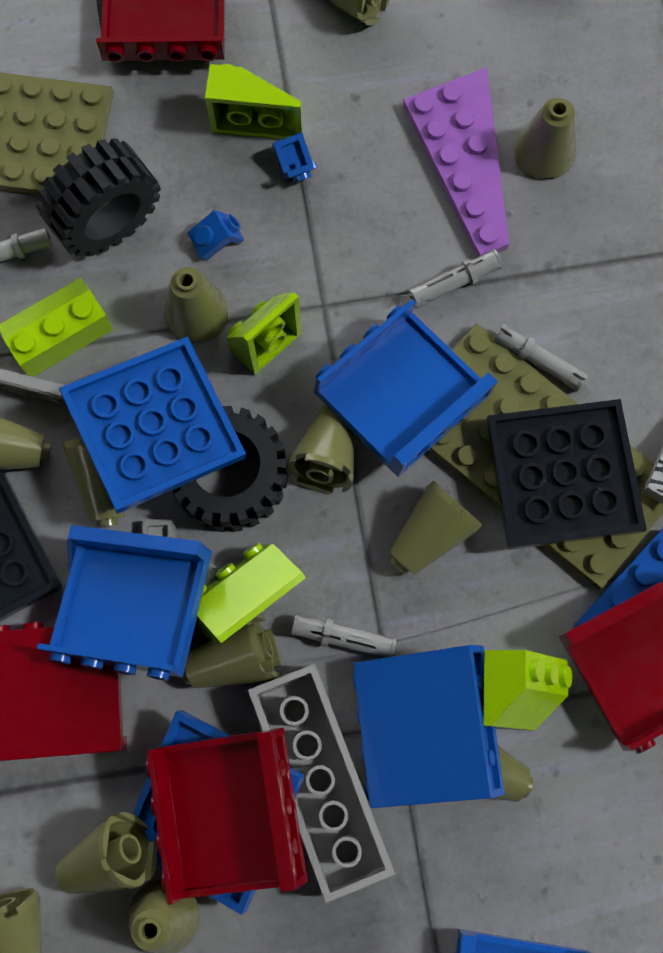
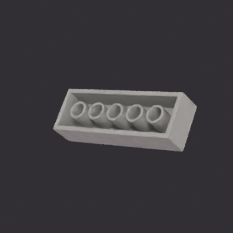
(330, 801)

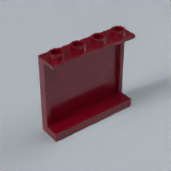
(162, 30)
(623, 666)
(53, 705)
(226, 816)

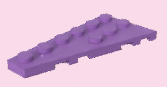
(460, 141)

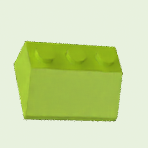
(55, 327)
(245, 590)
(523, 688)

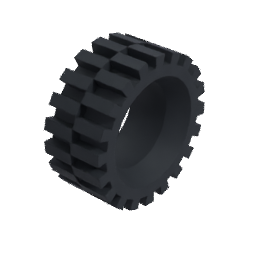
(98, 197)
(259, 497)

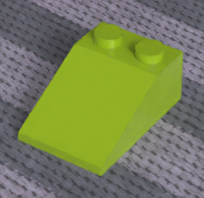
(249, 105)
(266, 331)

